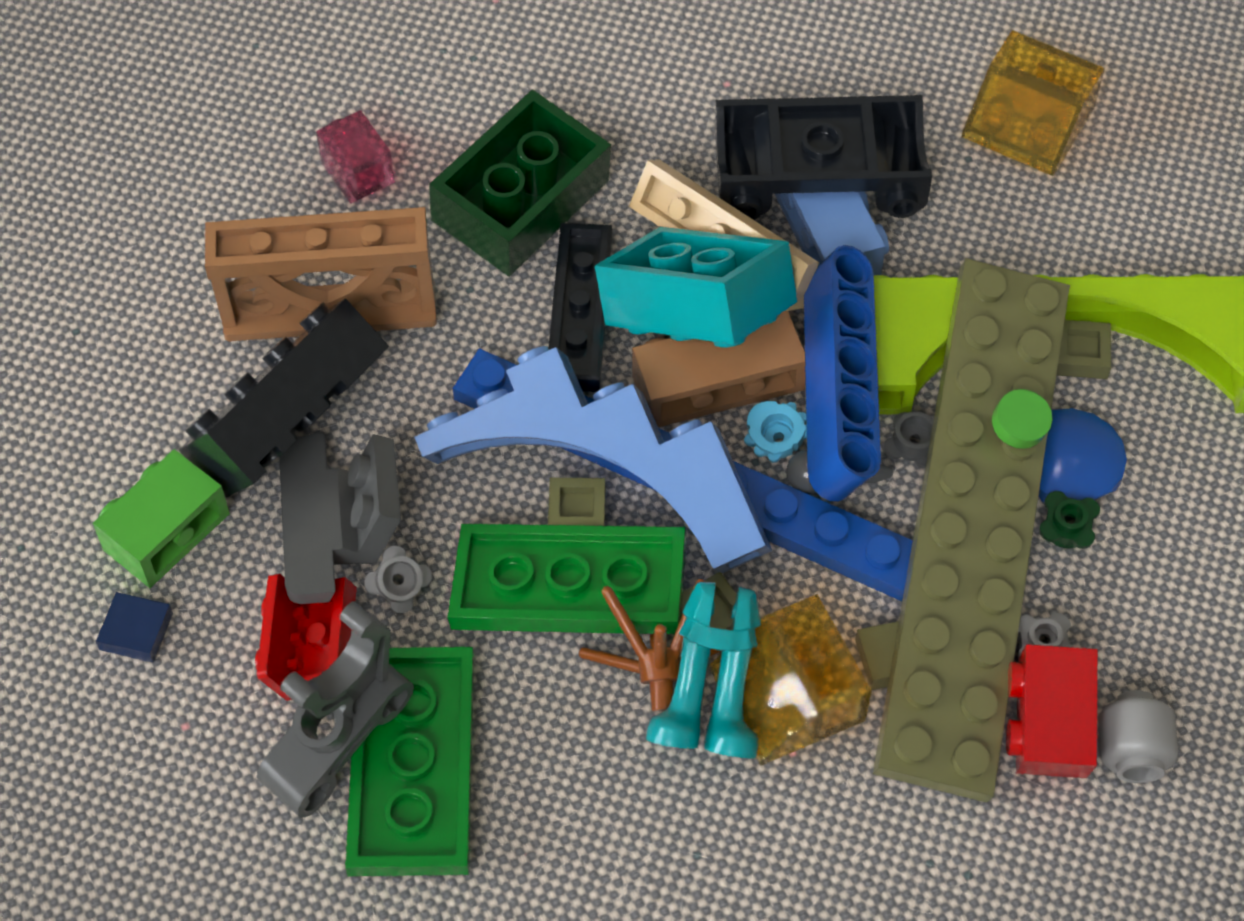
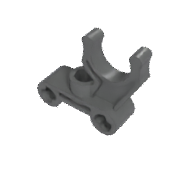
(361, 694)

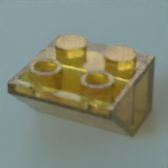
(1033, 102)
(800, 681)

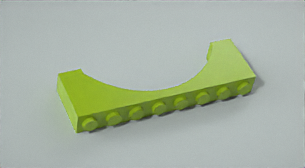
(1187, 316)

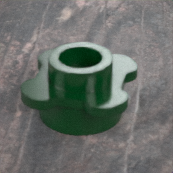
(1065, 534)

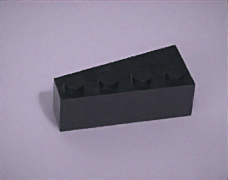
(283, 397)

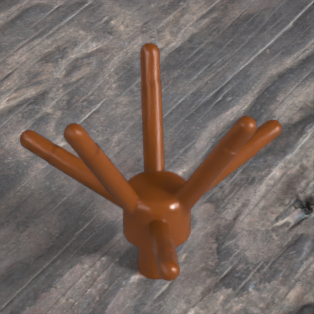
(656, 665)

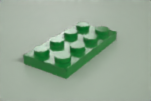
(556, 575)
(415, 774)

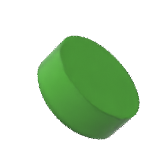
(1022, 418)

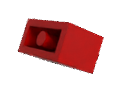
(1054, 711)

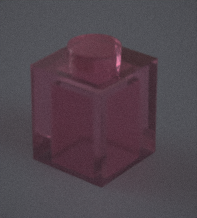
(355, 156)

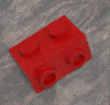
(300, 635)

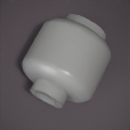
(1138, 737)

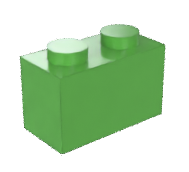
(161, 517)

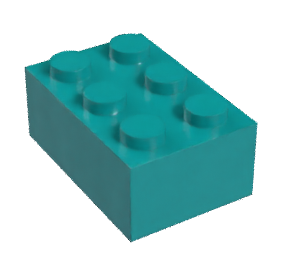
(697, 285)

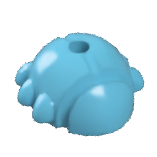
(774, 421)

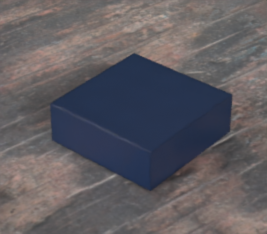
(134, 627)

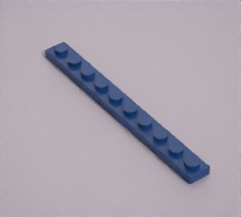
(786, 514)

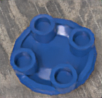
(1081, 456)

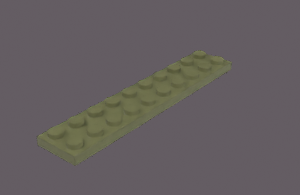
(971, 539)

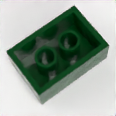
(520, 182)

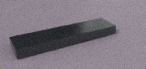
(577, 309)

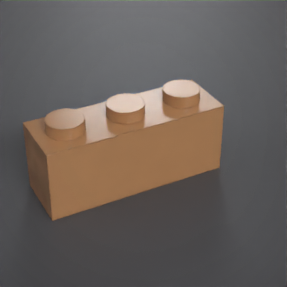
(701, 379)

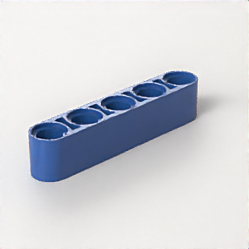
(841, 375)

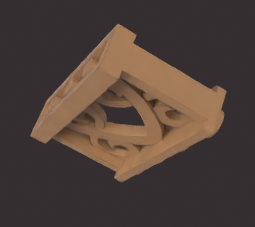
(275, 250)

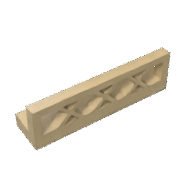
(680, 203)

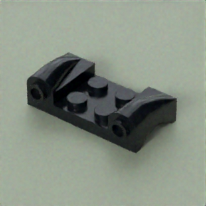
(822, 148)

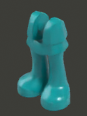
(726, 728)

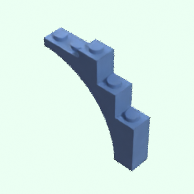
(551, 410)

